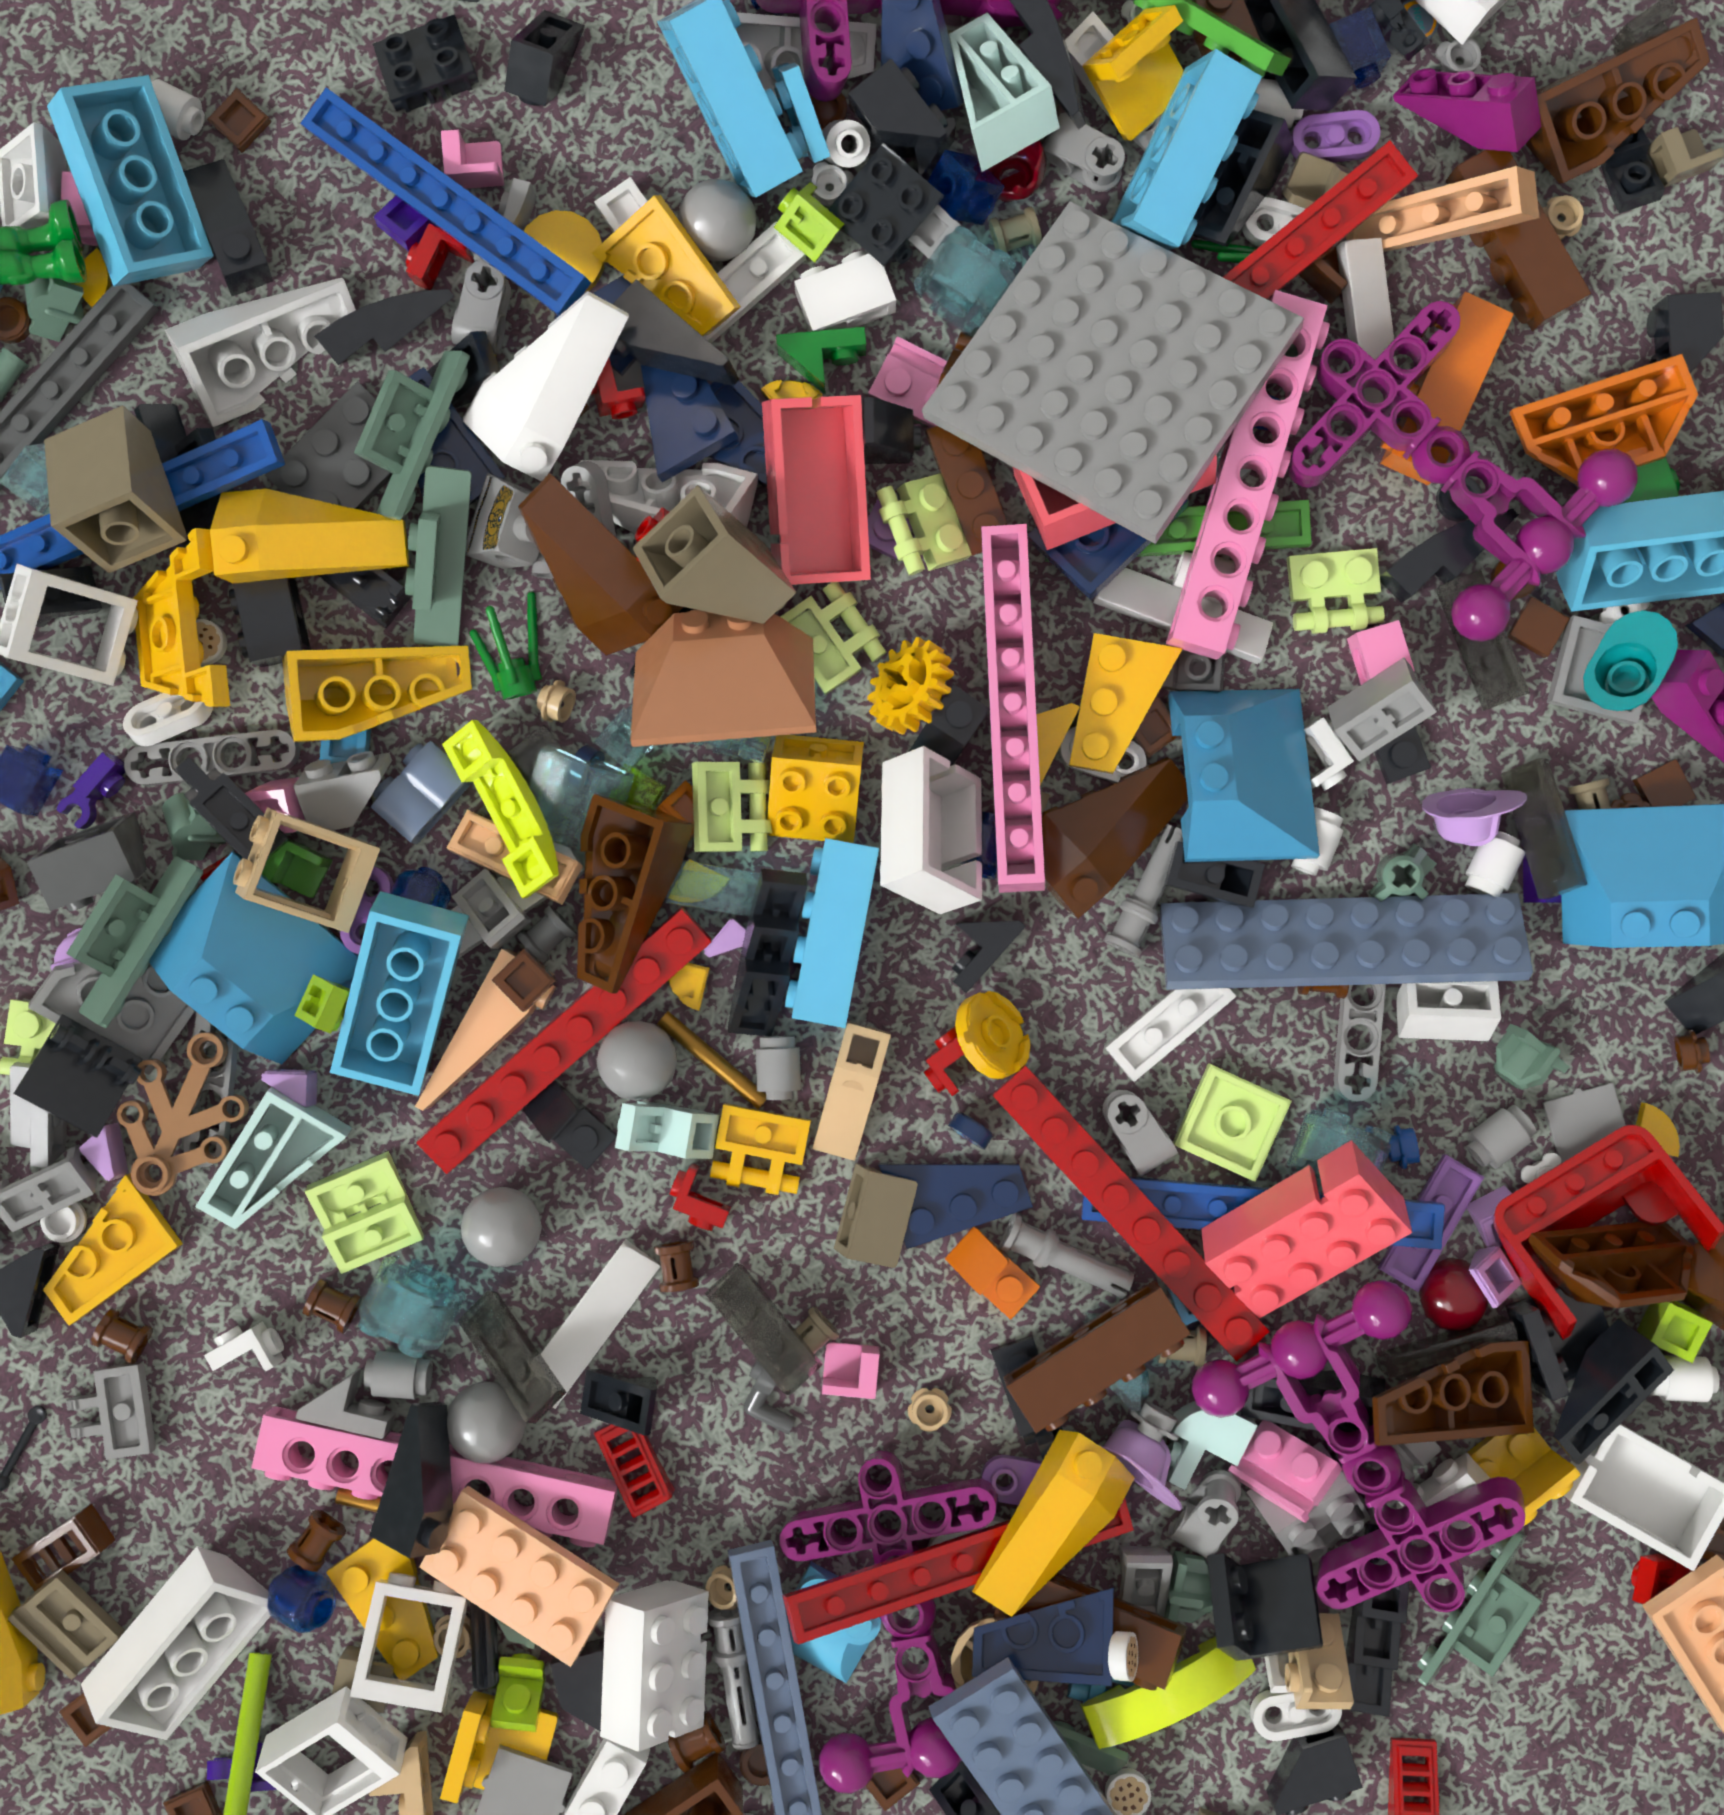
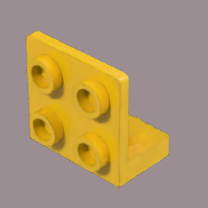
(1137, 70)
(814, 788)
(1529, 1463)
(479, 1743)

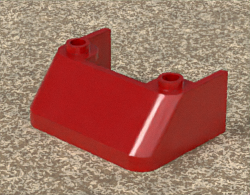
(1613, 1172)

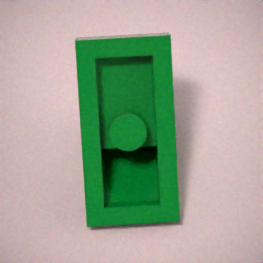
(808, 350)

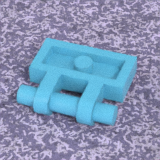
(796, 101)

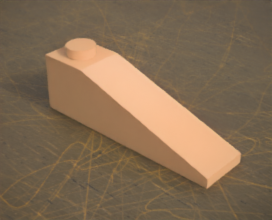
(1454, 210)
(483, 1028)

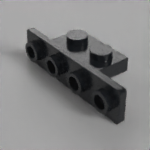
(171, 442)

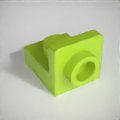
(807, 222)
(323, 1004)
(518, 1693)

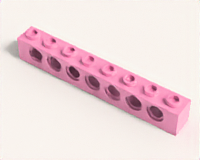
(1190, 625)
(1013, 709)
(280, 1459)

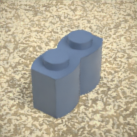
(420, 793)

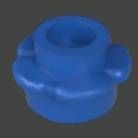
(1404, 1147)

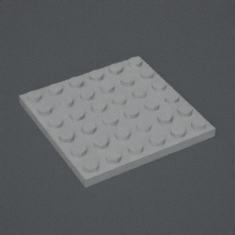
(1113, 370)

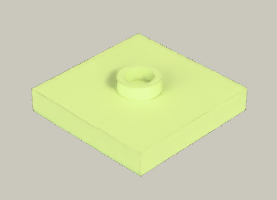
(1231, 1122)

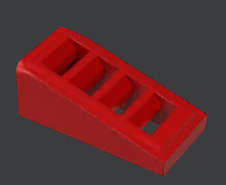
(627, 1488)
(1399, 1788)

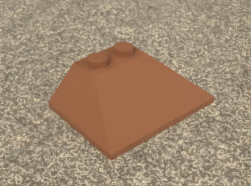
(722, 680)

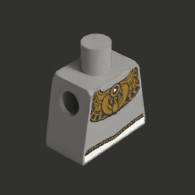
(498, 528)

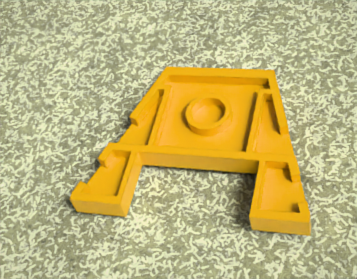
(167, 628)

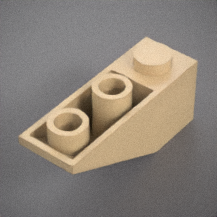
(851, 1090)

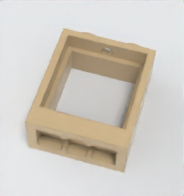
(348, 886)

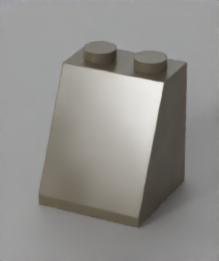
(111, 490)
(712, 562)

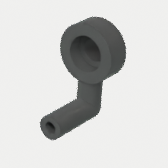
(756, 1406)

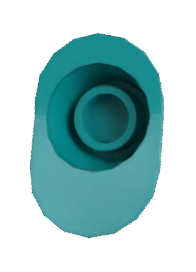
(1631, 661)

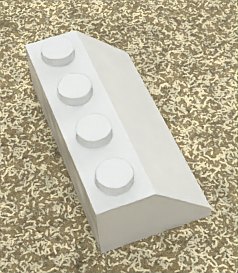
(177, 1646)

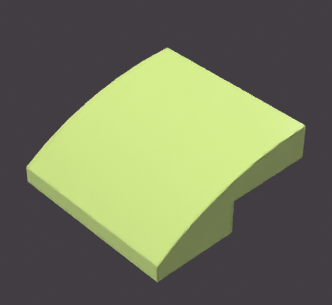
(374, 1229)

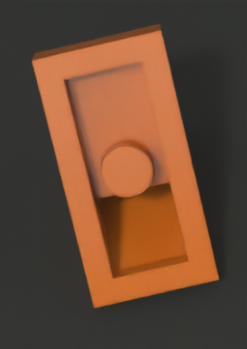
(992, 1272)

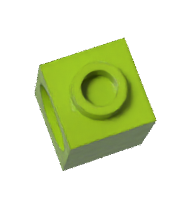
(1675, 1328)

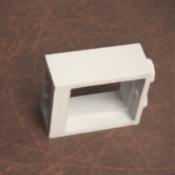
(23, 610)
(401, 1691)
(358, 1729)

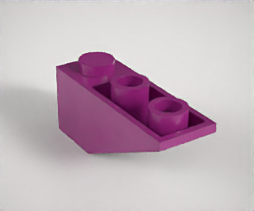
(1478, 108)
(1695, 698)

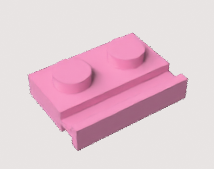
(908, 377)
(1286, 1470)

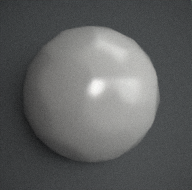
(718, 218)
(637, 1060)
(501, 1226)
(484, 1423)

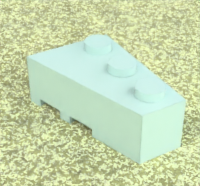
(1002, 92)
(268, 1155)

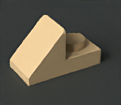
(414, 1779)

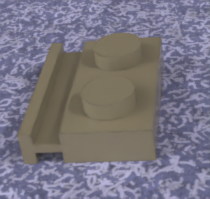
(66, 1624)

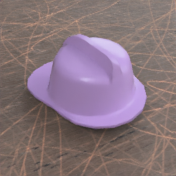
(1471, 814)
(1144, 1459)

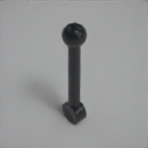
(36, 1416)

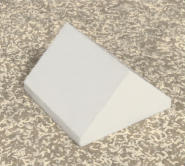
(30, 177)

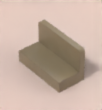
(875, 1216)

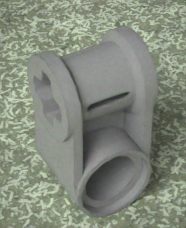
(1081, 150)
(482, 309)
(1140, 1136)
(1208, 1513)

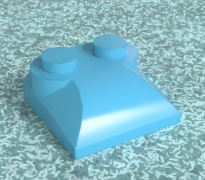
(838, 1651)

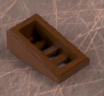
(86, 1531)

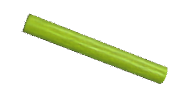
(247, 1734)

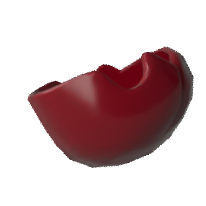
(1032, 167)
(1452, 1296)

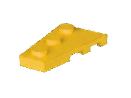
(670, 265)
(1116, 696)
(117, 1249)
(406, 1624)

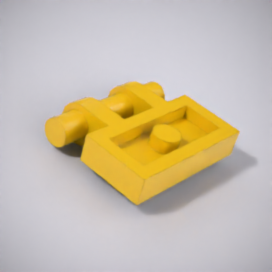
(764, 1136)

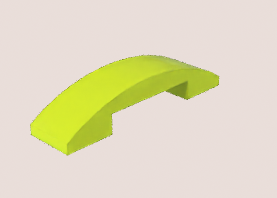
(510, 804)
(1136, 1711)

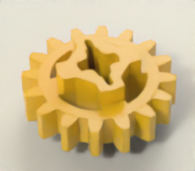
(910, 685)

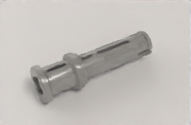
(1140, 909)
(1047, 1250)
(728, 1655)

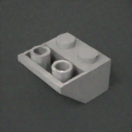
(1335, 1518)

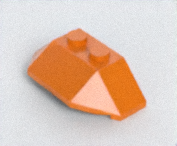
(1624, 412)

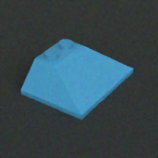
(1245, 775)
(1648, 877)
(248, 963)

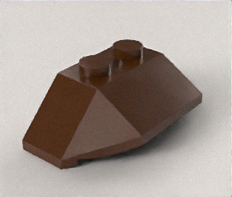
(1617, 1263)

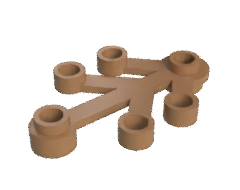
(177, 1119)

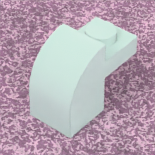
(667, 1130)
(1201, 1432)

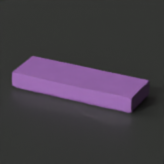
(1454, 1187)

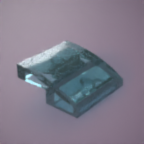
(565, 790)

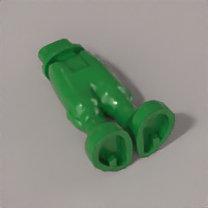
(57, 235)

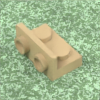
(1321, 1674)

